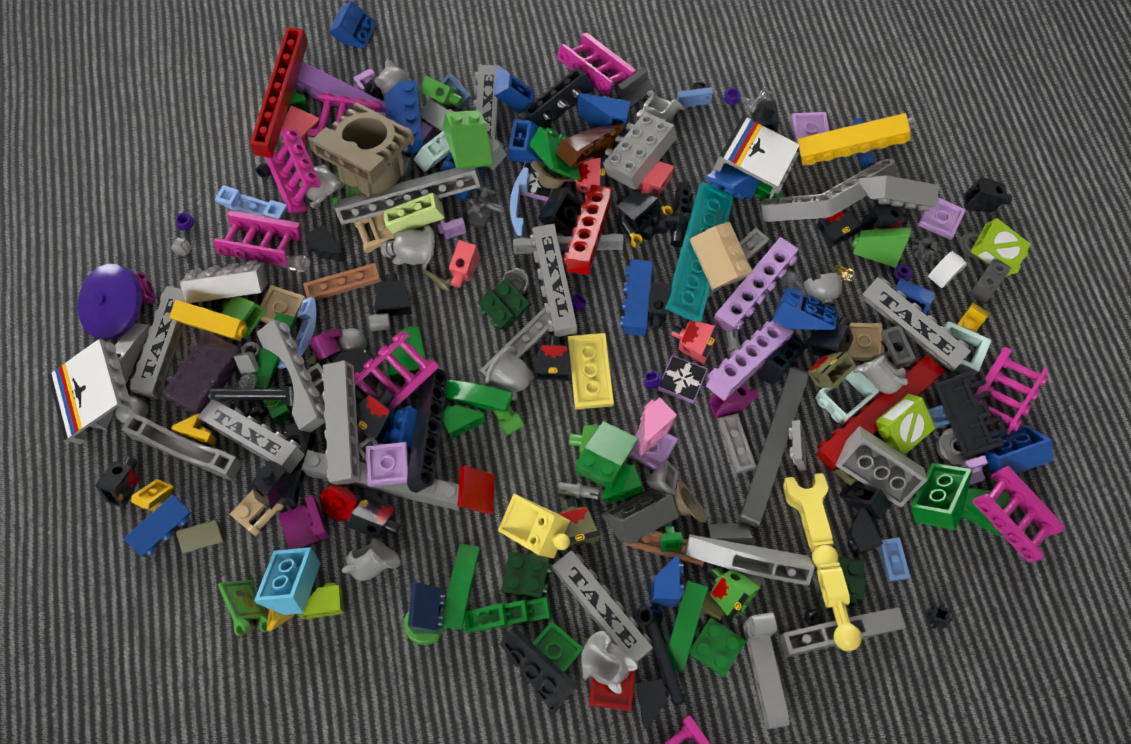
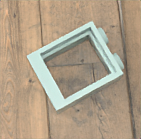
(432, 152)
(981, 343)
(860, 383)

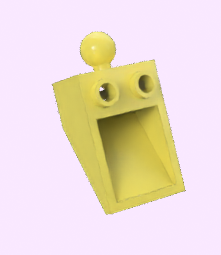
(535, 527)

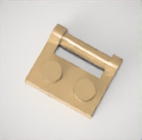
(379, 230)
(249, 510)

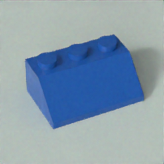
(1020, 451)
(158, 526)

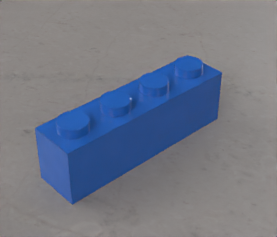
(637, 299)

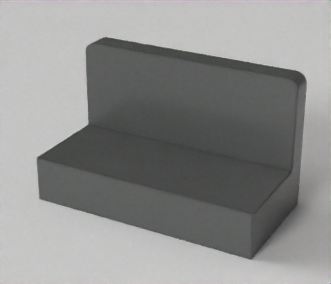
(635, 87)

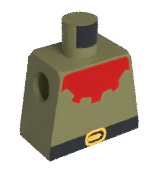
(827, 373)
(581, 525)

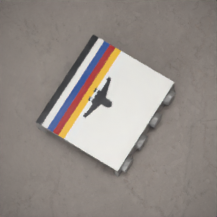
(759, 153)
(88, 389)

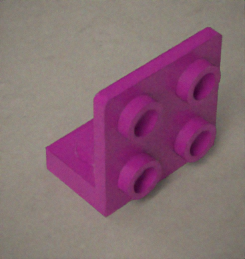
(304, 525)

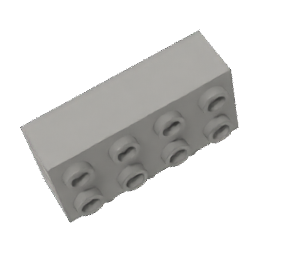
(639, 150)
(224, 282)

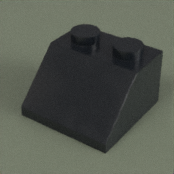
(562, 211)

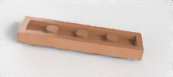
(342, 282)
(652, 544)

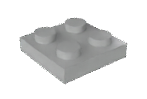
(798, 451)

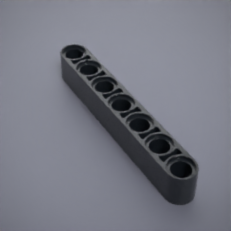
(427, 432)

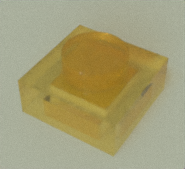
(845, 273)

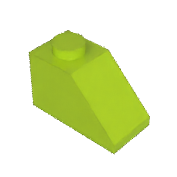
(324, 602)

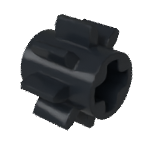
(374, 90)
(944, 612)

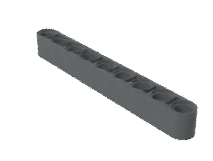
(773, 447)

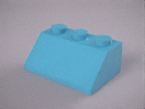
(288, 580)

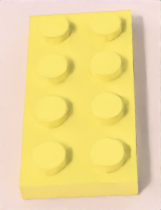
(590, 371)

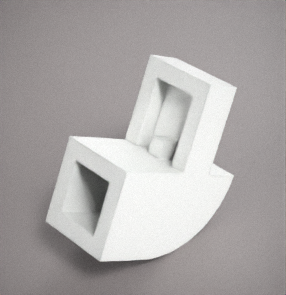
(947, 269)

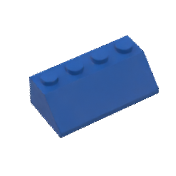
(405, 109)

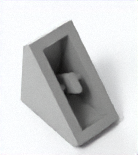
(664, 478)

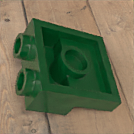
(503, 304)
(853, 573)
(526, 575)

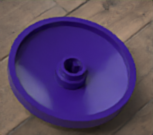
(109, 301)

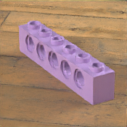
(782, 251)
(748, 359)

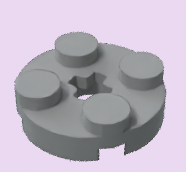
(946, 449)

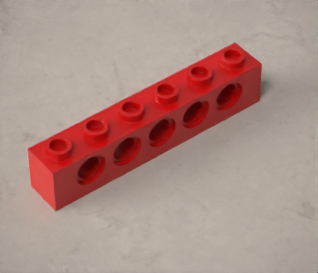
(588, 230)

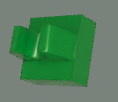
(670, 540)

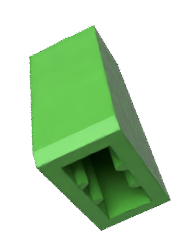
(882, 245)

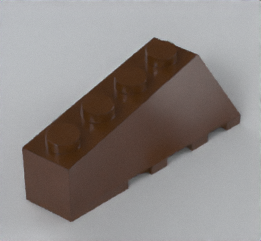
(588, 144)

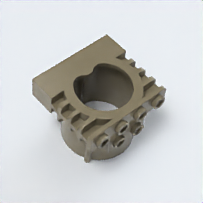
(365, 149)

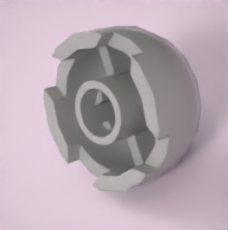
(824, 288)

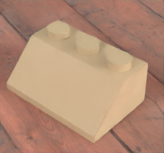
(721, 255)

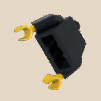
(638, 211)

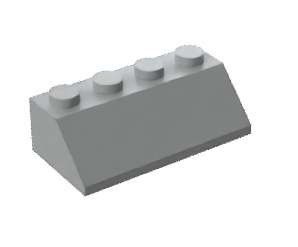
(901, 192)
(881, 466)

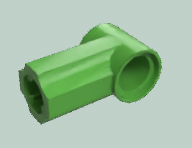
(509, 421)

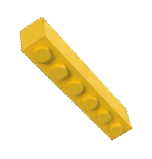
(854, 139)

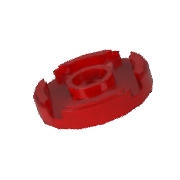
(338, 502)

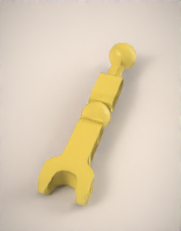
(824, 557)

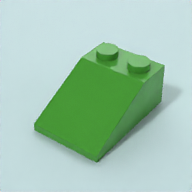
(467, 139)

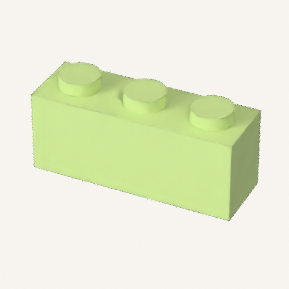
(414, 214)

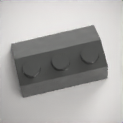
(641, 515)

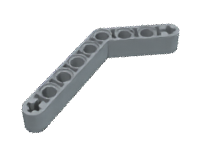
(827, 203)

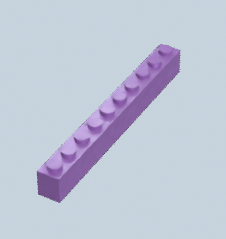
(318, 82)

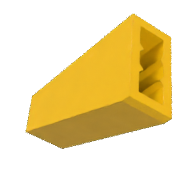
(208, 320)

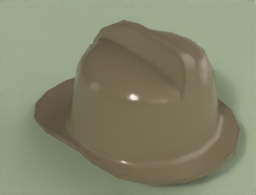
(547, 177)
(687, 504)

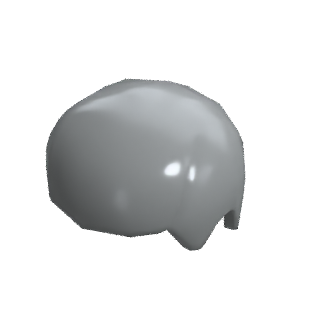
(519, 279)
(351, 340)
(139, 407)

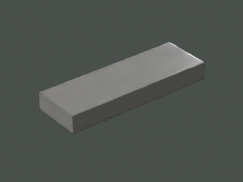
(737, 443)

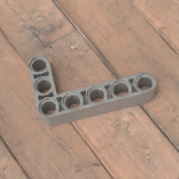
(757, 633)

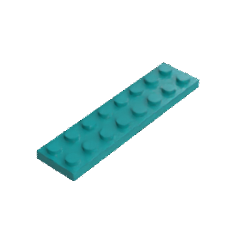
(689, 284)

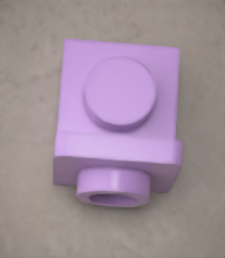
(362, 79)
(452, 228)
(976, 465)

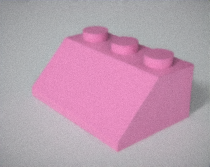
(654, 424)

